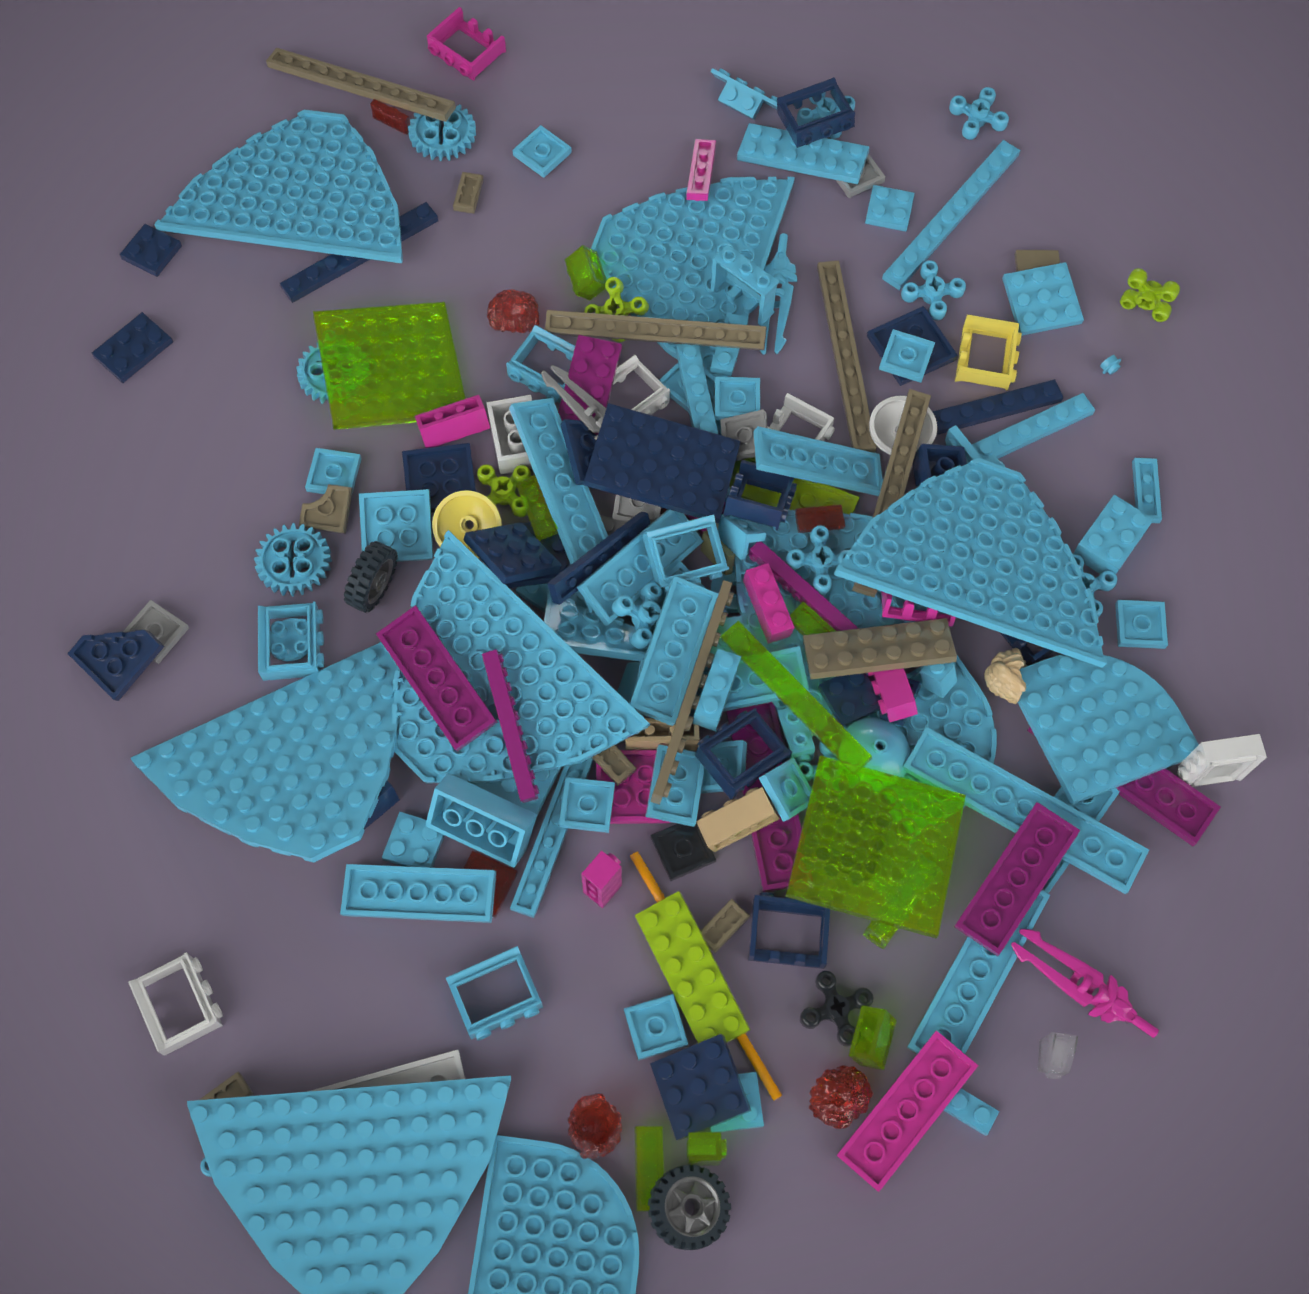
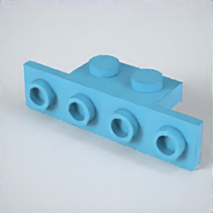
(741, 97)

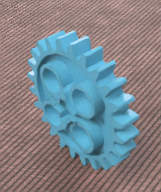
(457, 134)
(306, 376)
(314, 558)

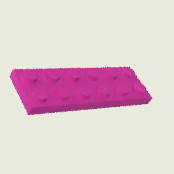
(907, 1111)

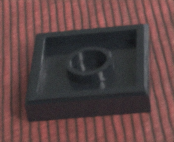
(682, 850)

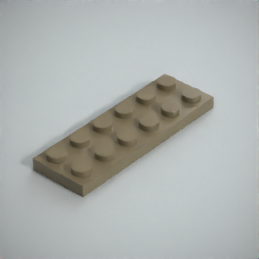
(879, 648)

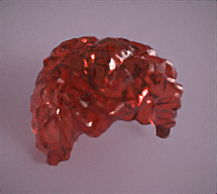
(513, 311)
(840, 1096)
(601, 1126)

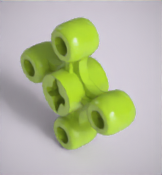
(1149, 295)
(615, 300)
(504, 488)

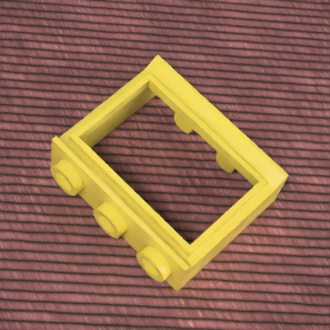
(993, 328)

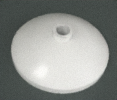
(885, 422)

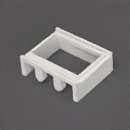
(661, 394)
(805, 412)
(1222, 760)
(202, 992)

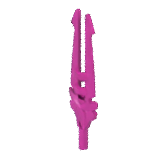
(1110, 1002)

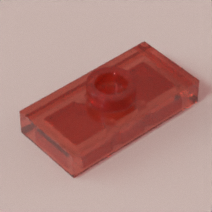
(390, 116)
(827, 516)

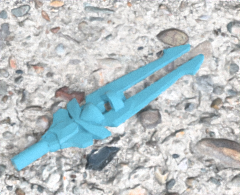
(783, 271)

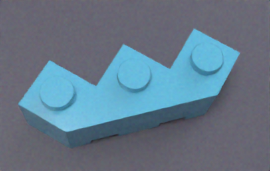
(938, 677)

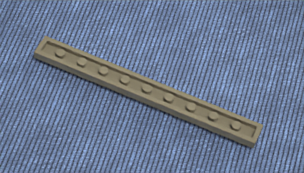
(361, 84)
(656, 330)
(845, 355)
(900, 460)
(691, 699)

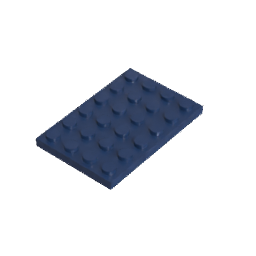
(662, 463)

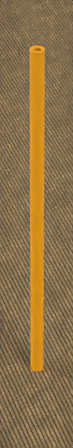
(743, 1039)

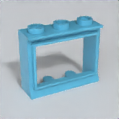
(732, 261)
(529, 377)
(713, 571)
(314, 637)
(506, 1017)

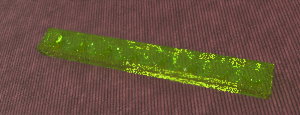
(796, 698)

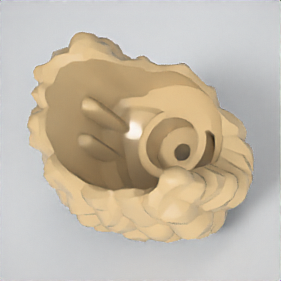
(1004, 675)

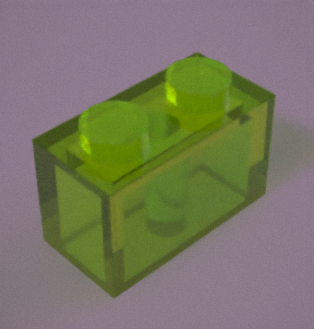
(586, 272)
(872, 1037)
(705, 1148)

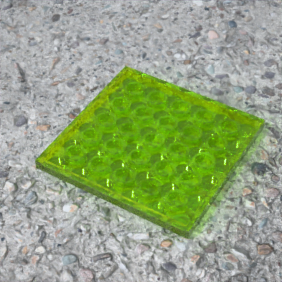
(387, 363)
(877, 847)

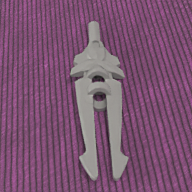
(593, 424)

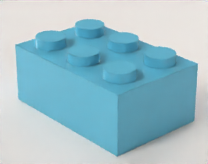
(1113, 536)

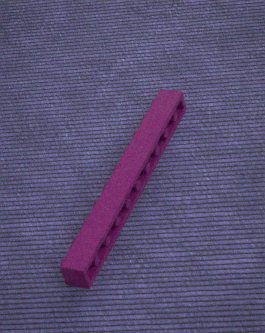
(799, 588)
(510, 727)

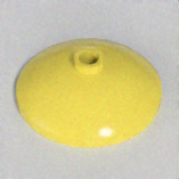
(458, 509)

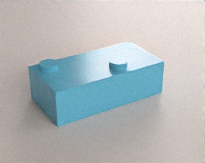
(480, 820)

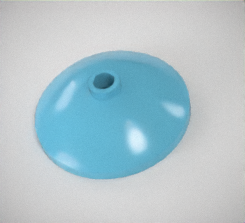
(894, 743)

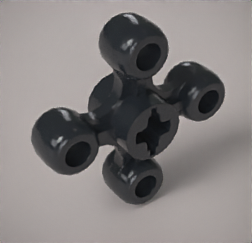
(831, 997)

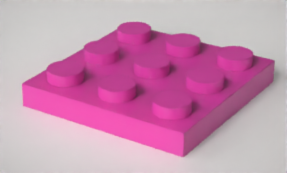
(632, 795)

